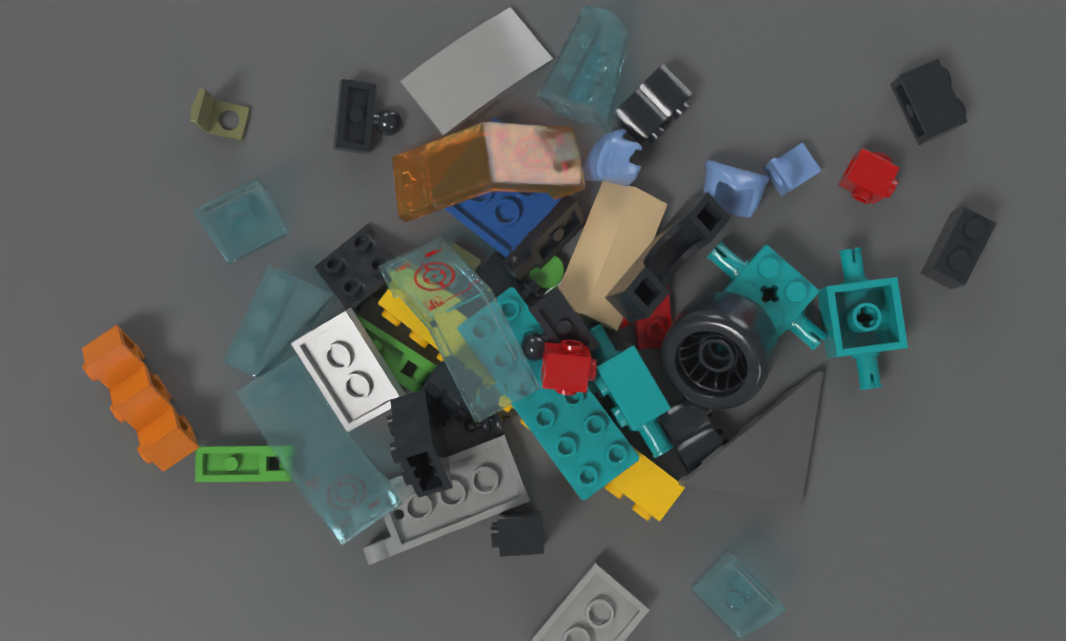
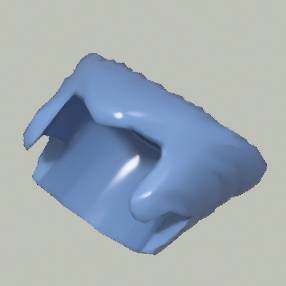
(610, 160)
(734, 188)

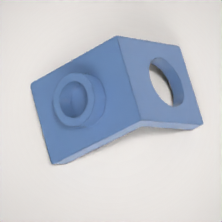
(791, 169)

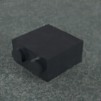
(419, 444)

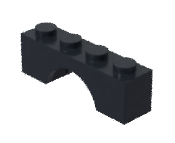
(647, 279)

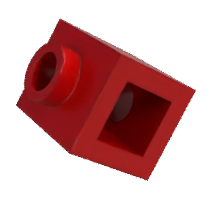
(870, 177)
(567, 367)

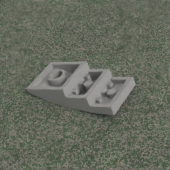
(476, 71)

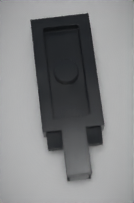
(545, 239)

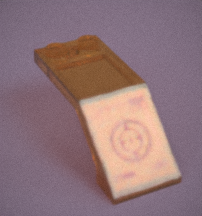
(487, 160)

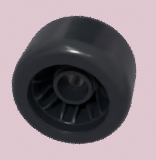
(719, 350)

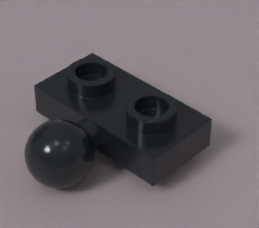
(357, 117)
(559, 323)

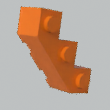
(139, 398)

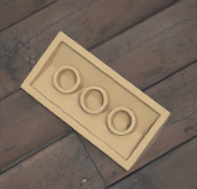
(613, 238)

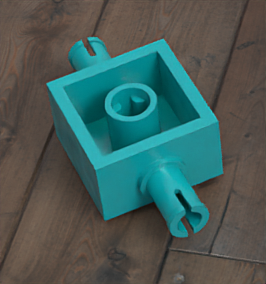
(787, 286)
(875, 300)
(632, 392)

